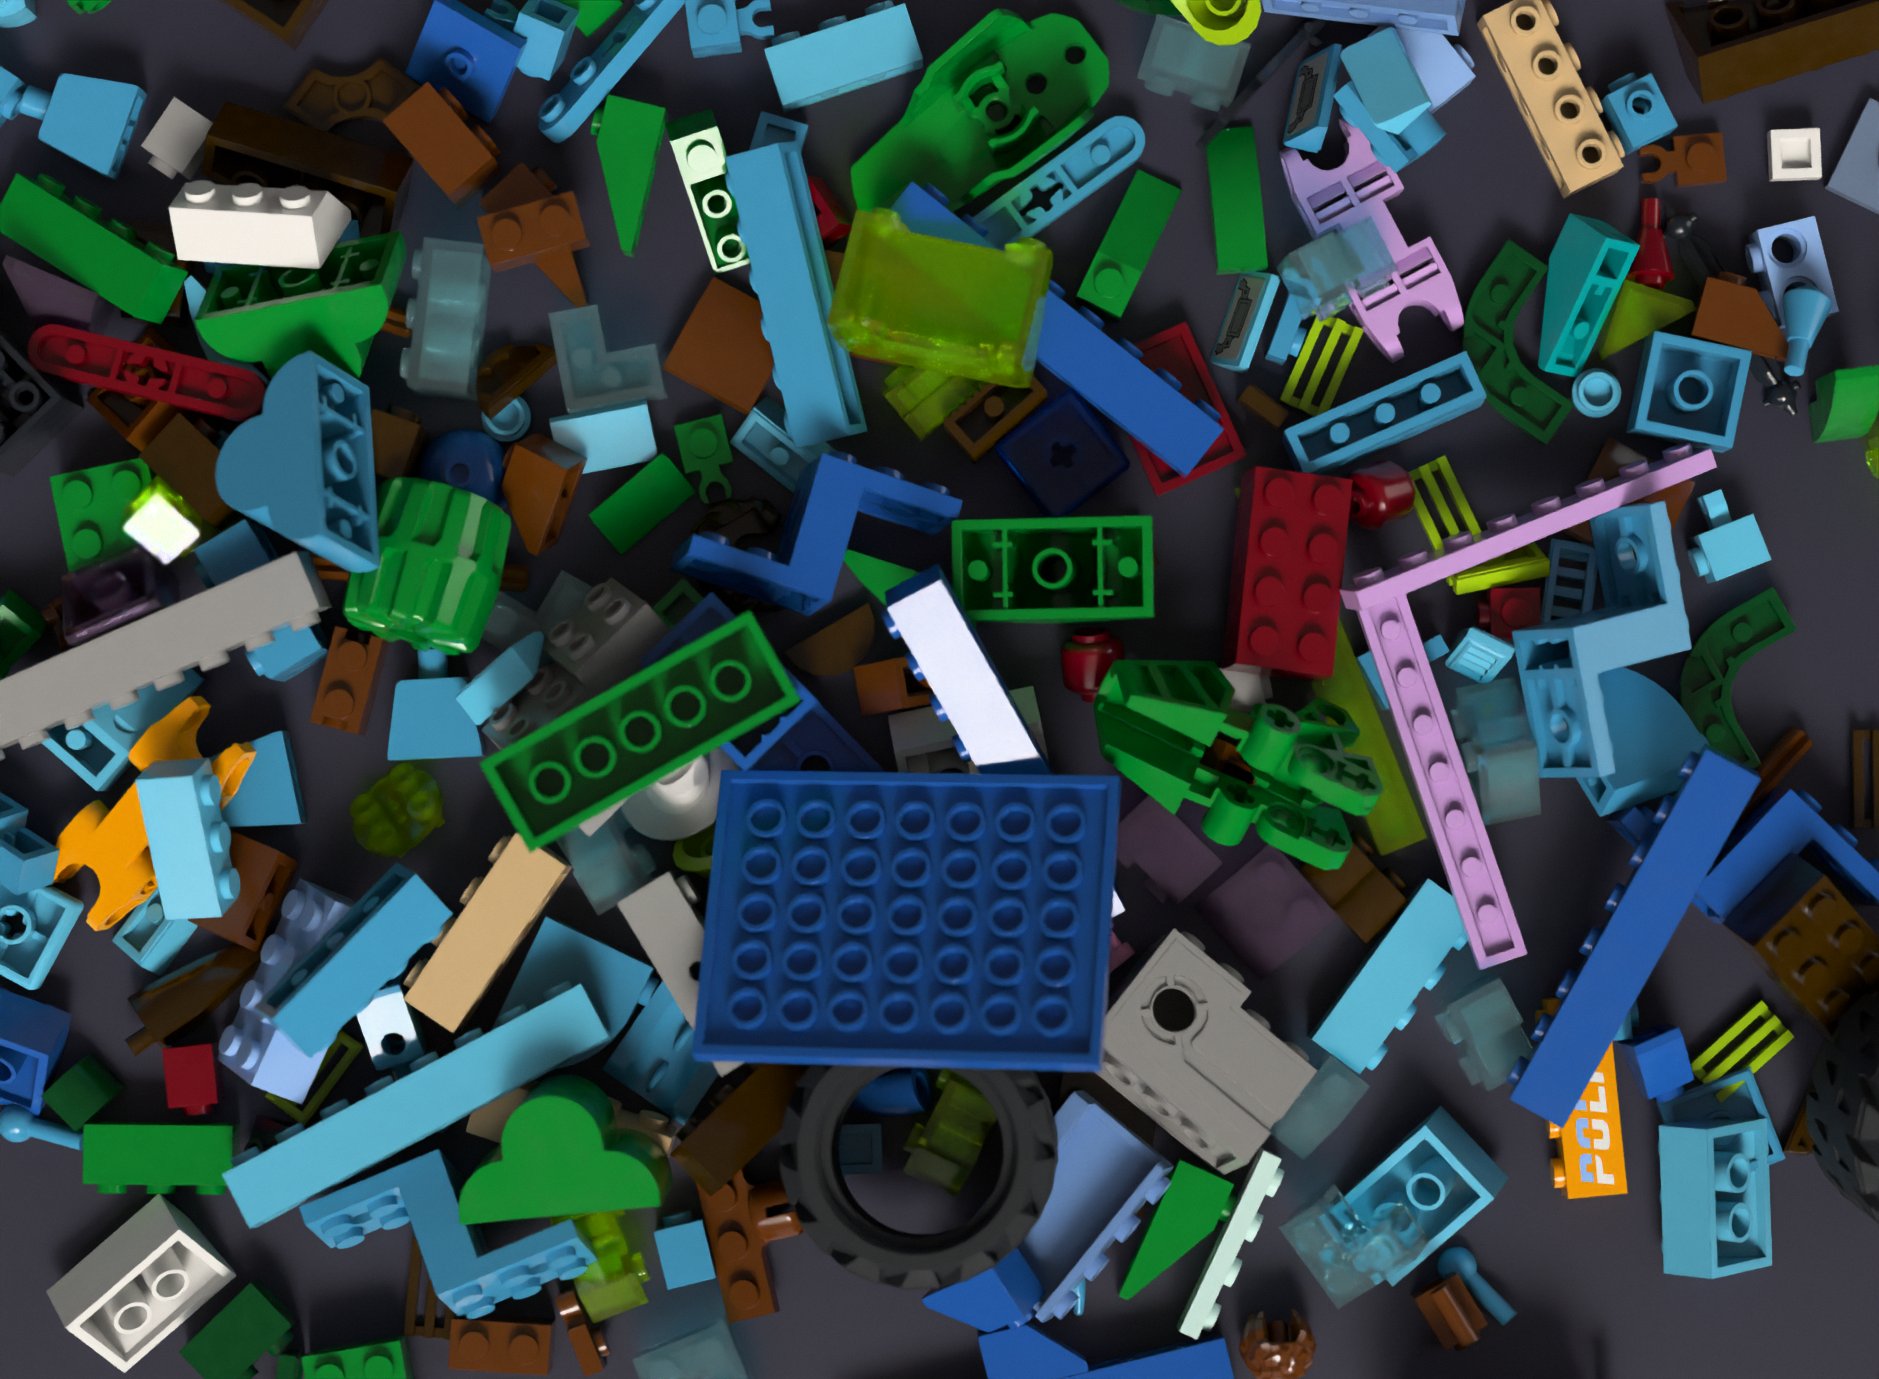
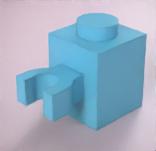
(1728, 544)

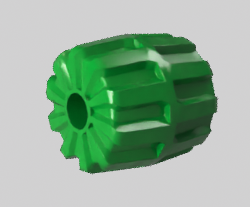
(436, 570)

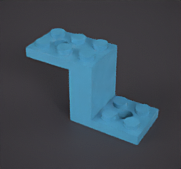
(1639, 623)
(455, 1254)

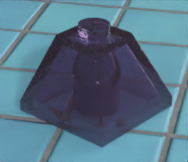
(57, 300)

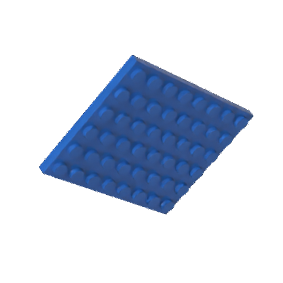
(909, 920)

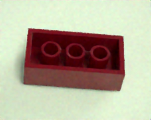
(1287, 574)

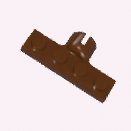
(740, 1226)

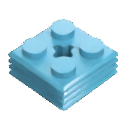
(48, 919)

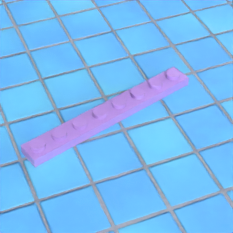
(1509, 533)
(1442, 782)

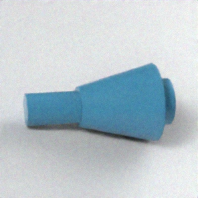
(1804, 315)

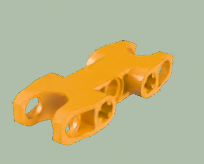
(116, 839)

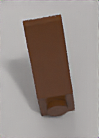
(527, 186)

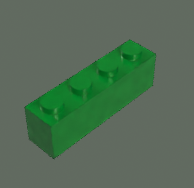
(90, 248)

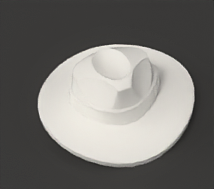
(682, 801)

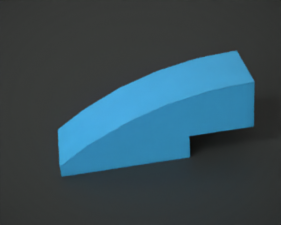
(25, 858)

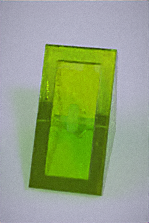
(1637, 314)

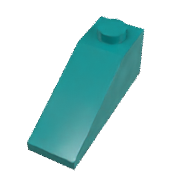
(1580, 290)

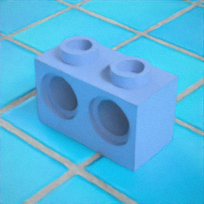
(1806, 267)

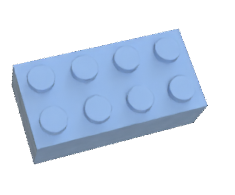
(252, 1043)

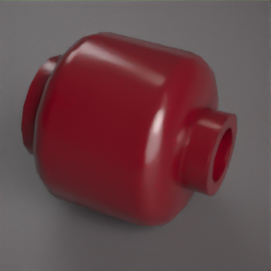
(1380, 494)
(1088, 659)

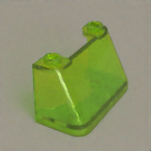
(941, 301)

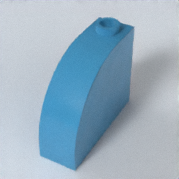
(1648, 741)
(610, 975)

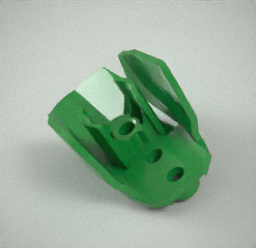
(975, 116)

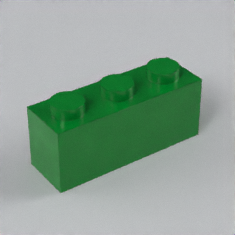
(159, 1155)

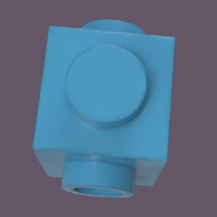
(1633, 128)

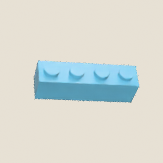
(1391, 978)

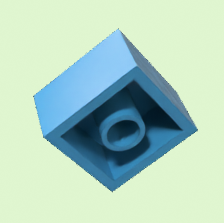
(1688, 391)

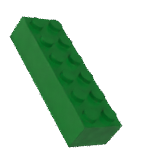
(639, 731)

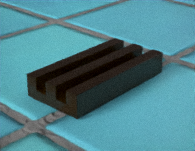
(1857, 778)
(429, 1329)

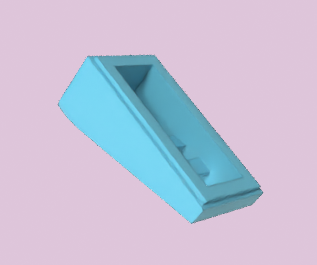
(1574, 552)
(1478, 654)

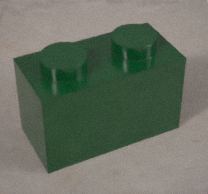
(241, 1334)

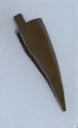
(190, 994)

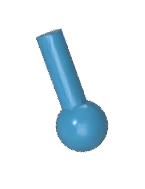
(20, 1124)
(1465, 1265)

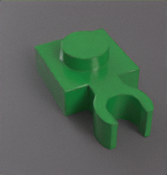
(704, 450)

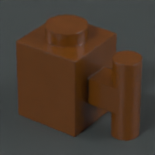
(1450, 1312)

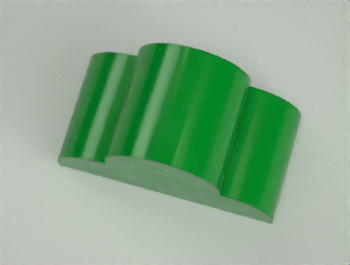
(287, 311)
(1054, 569)
(565, 1159)

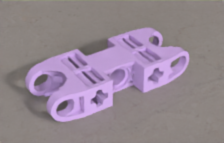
(1428, 287)

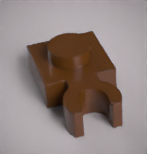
(1692, 160)
(588, 1343)

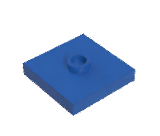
(466, 56)

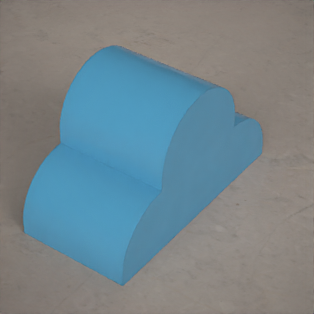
(309, 463)

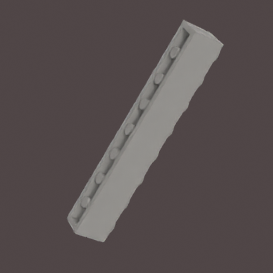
(160, 649)

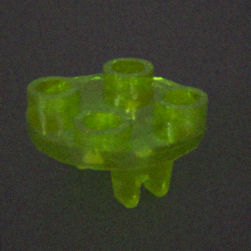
(397, 811)

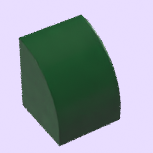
(83, 1091)

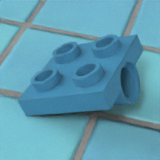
(1388, 147)

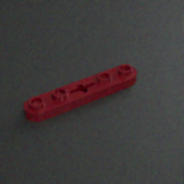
(102, 364)

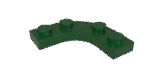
(1490, 345)
(1714, 662)

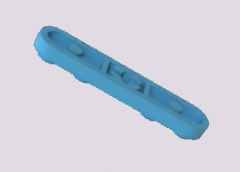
(599, 73)
(1079, 169)

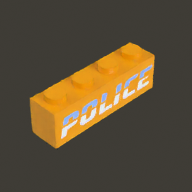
(1591, 1141)

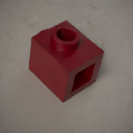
(1508, 610)

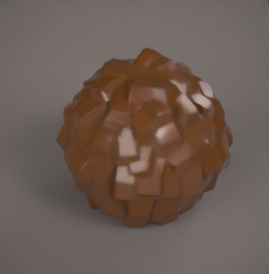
(1277, 1349)

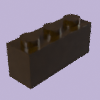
(739, 1125)

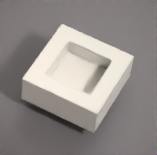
(1794, 154)

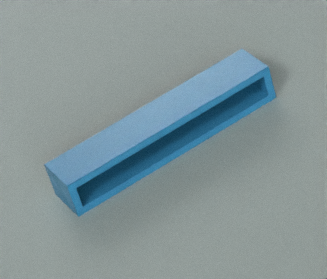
(794, 293)

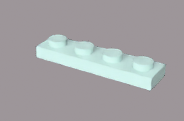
(1222, 1263)

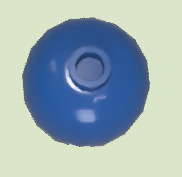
(466, 461)

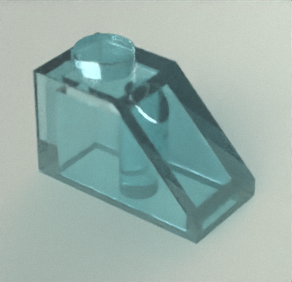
(1319, 1107)

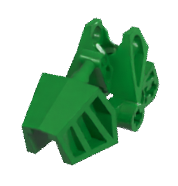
(1163, 712)

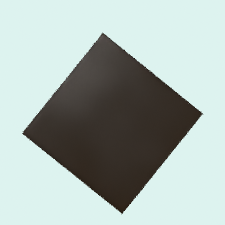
(1262, 407)

